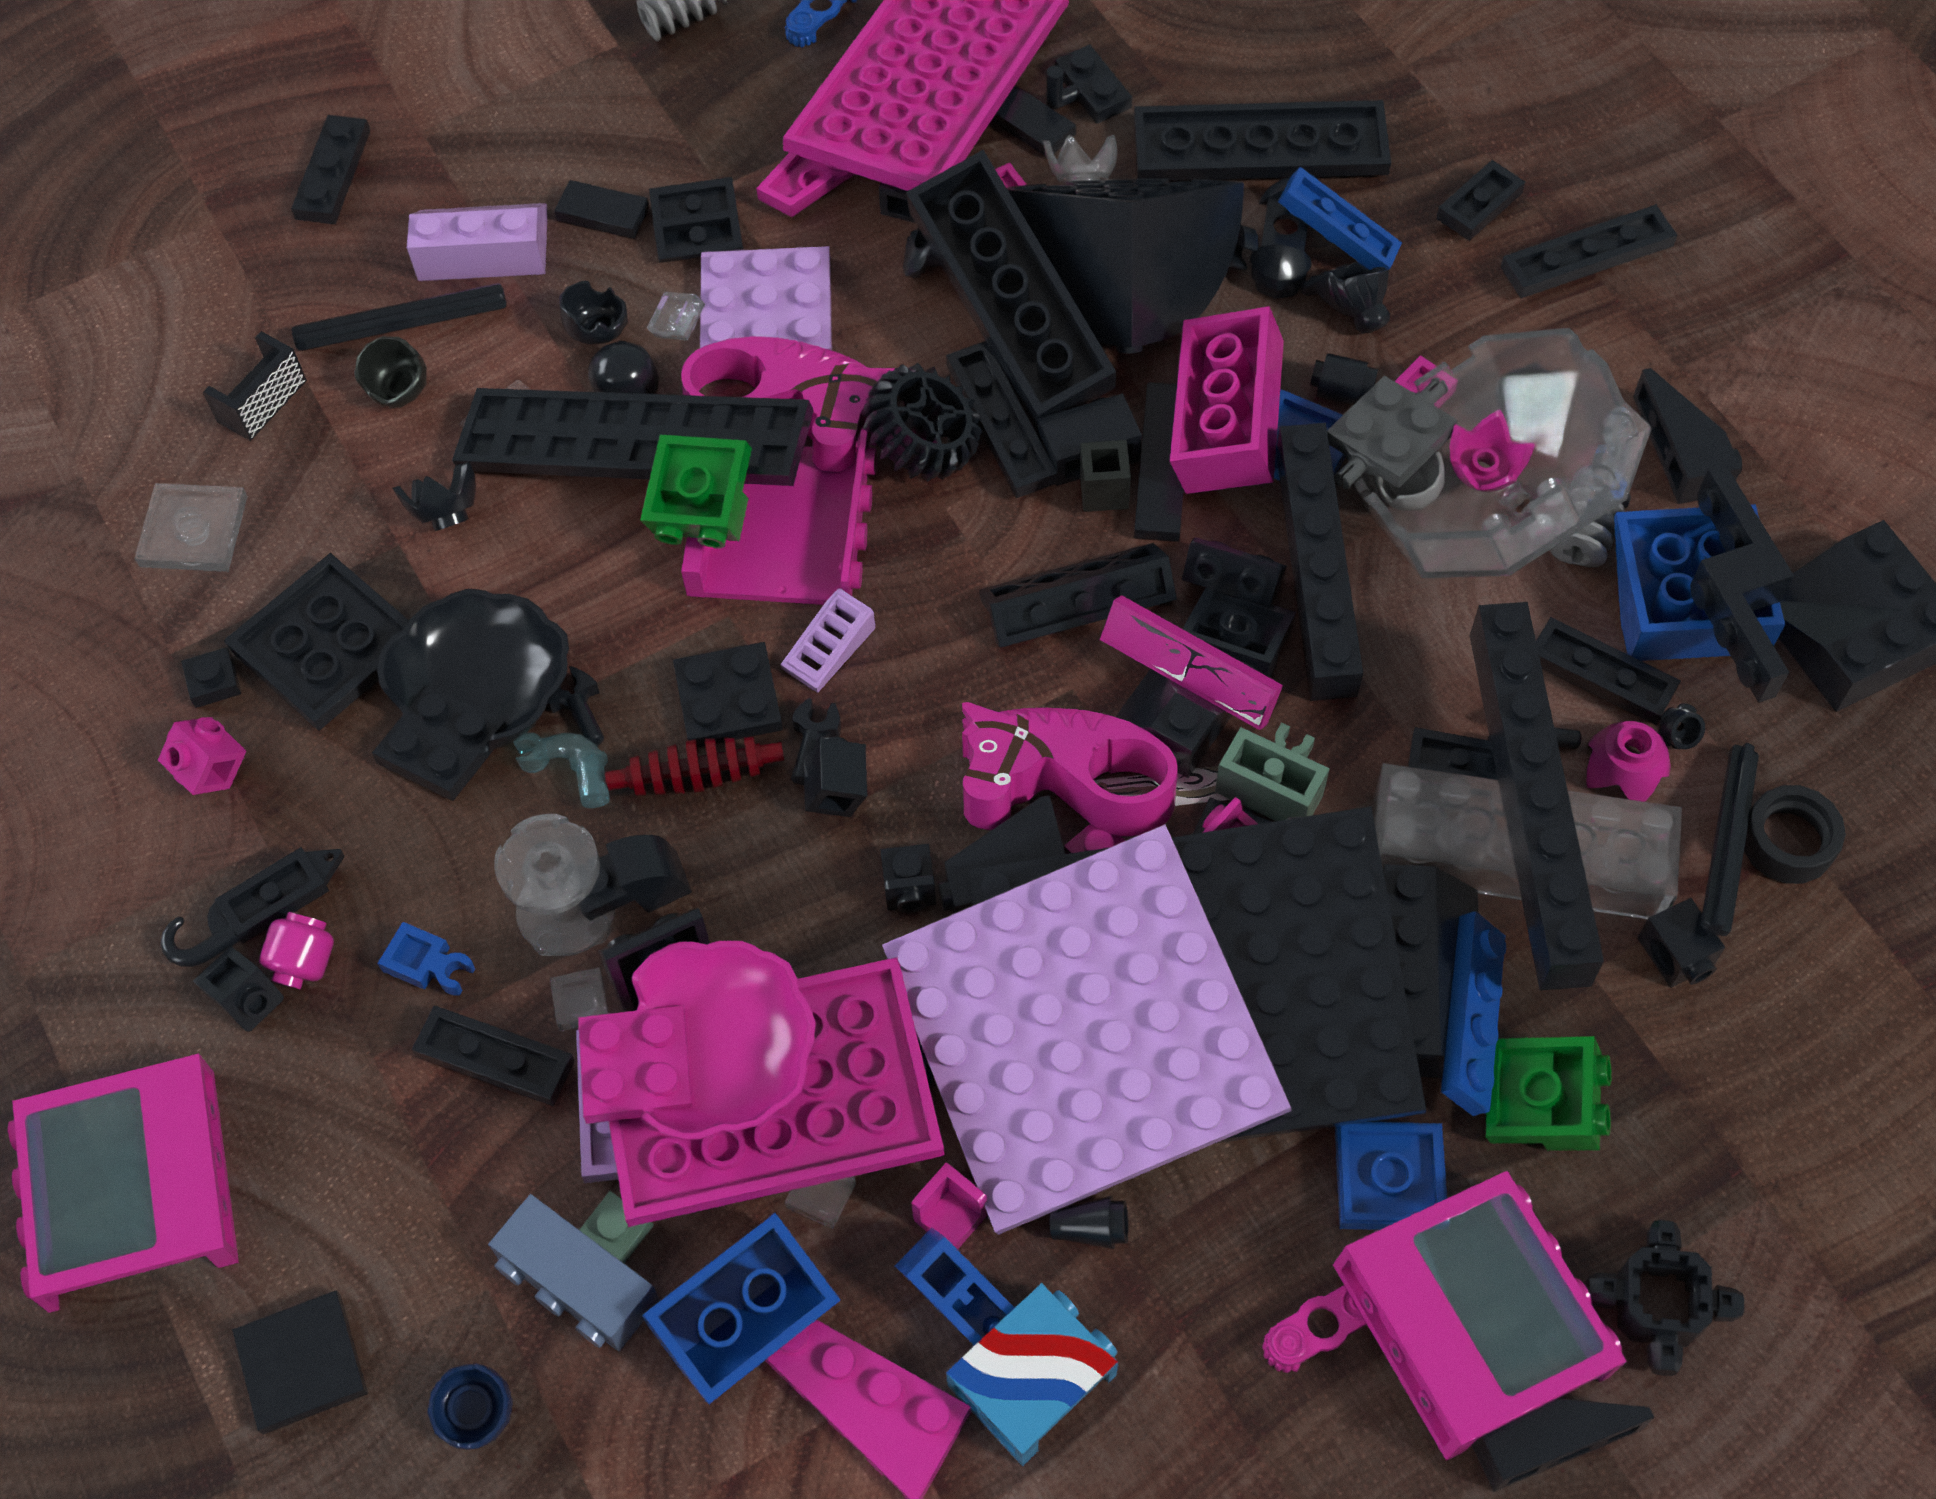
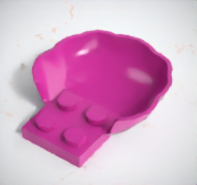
(707, 1049)

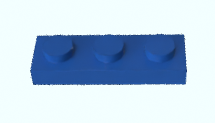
(1339, 221)

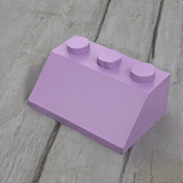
(478, 241)

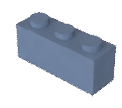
(572, 1274)

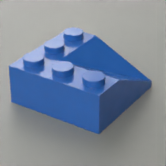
(1655, 569)

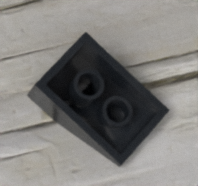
(629, 951)

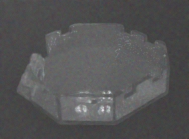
(1578, 470)

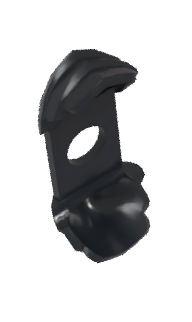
(1281, 259)

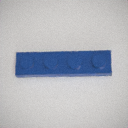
(1474, 1014)

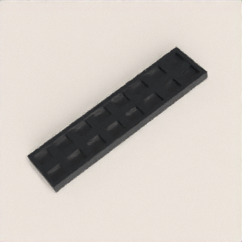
(621, 431)

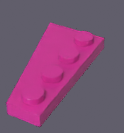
(799, 183)

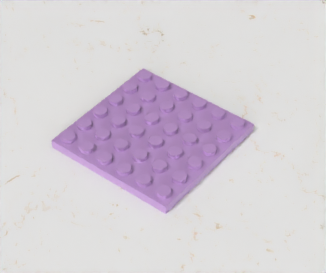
(1085, 1029)

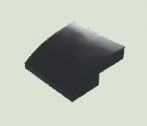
(695, 219)

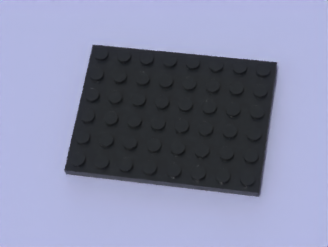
(1311, 953)

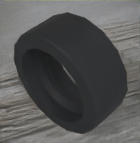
(1805, 804)

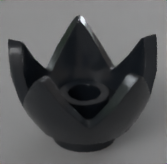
(438, 504)

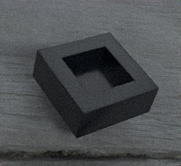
(211, 677)

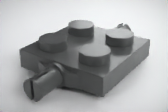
(1391, 432)

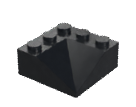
(1861, 616)

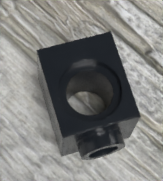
(1680, 944)

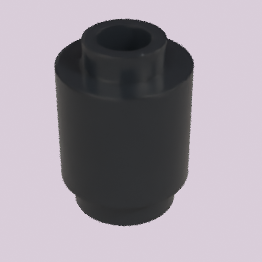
(1342, 378)

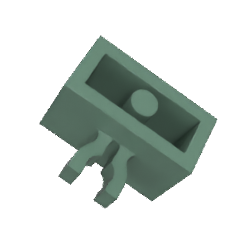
(1271, 776)

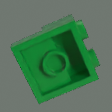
(697, 490)
(1549, 1093)

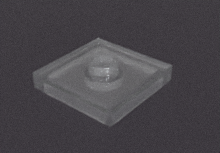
(191, 527)

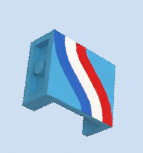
(1032, 1370)

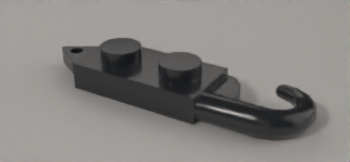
(256, 904)

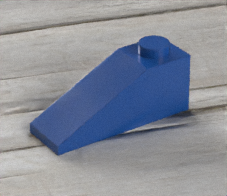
(954, 1286)

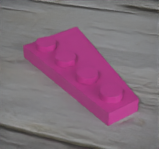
(875, 1404)

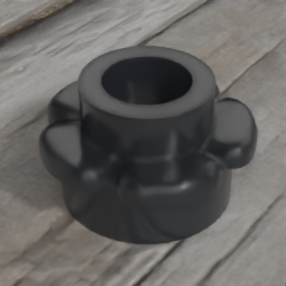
(1690, 730)

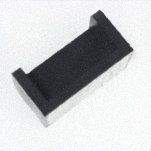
(261, 391)

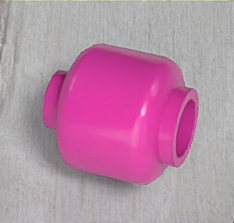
(296, 950)

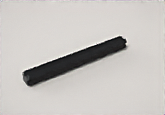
(399, 317)
(1729, 841)

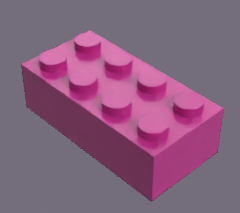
(1227, 401)

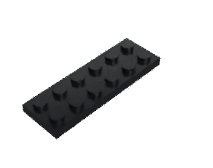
(1261, 140)

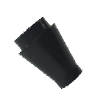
(1092, 1222)

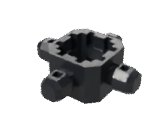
(1666, 1336)

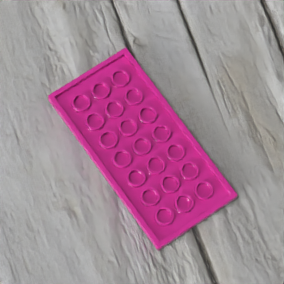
(920, 86)

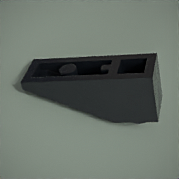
(1682, 436)
(1554, 1436)

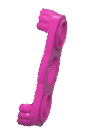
(1292, 1341)

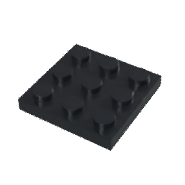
(319, 640)

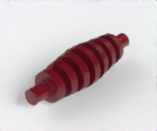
(694, 766)

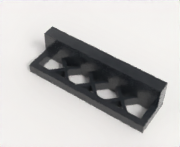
(1077, 593)

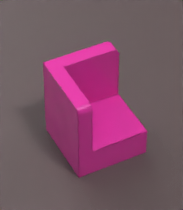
(950, 1206)

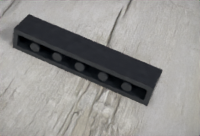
(1318, 562)

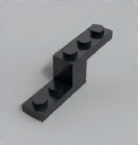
(1741, 581)

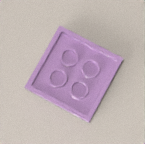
(767, 295)

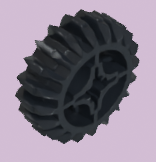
(914, 432)

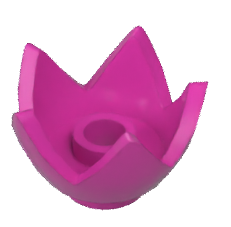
(1489, 444)
(1633, 772)

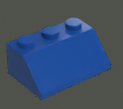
(740, 1308)

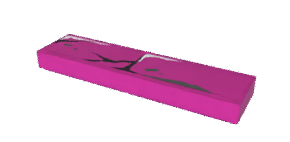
(1191, 662)

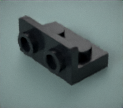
(1233, 571)

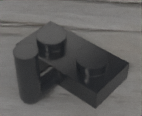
(1089, 82)

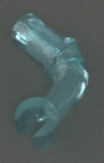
(583, 758)

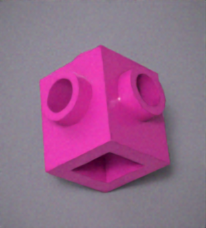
(201, 755)

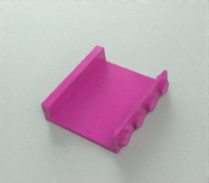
(793, 539)

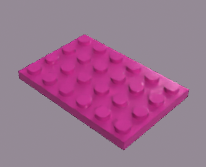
(856, 1115)

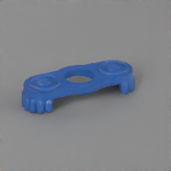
(804, 21)

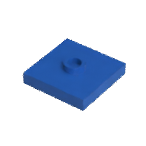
(1388, 1172)

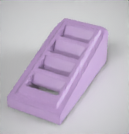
(845, 616)

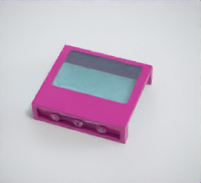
(121, 1178)
(1477, 1312)

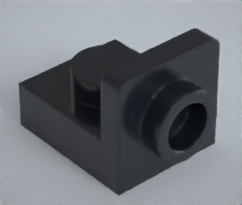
(908, 878)
(239, 988)

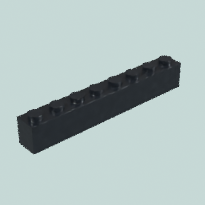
(1535, 798)

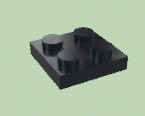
(728, 694)

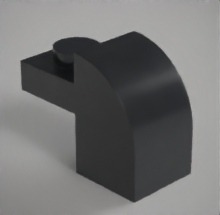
(638, 870)

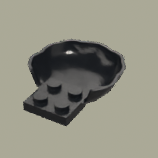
(468, 682)

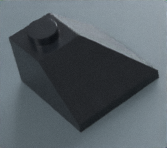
(1176, 718)

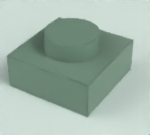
(610, 1230)

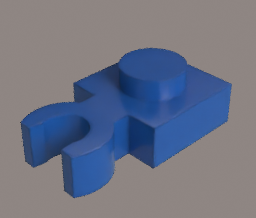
(420, 956)

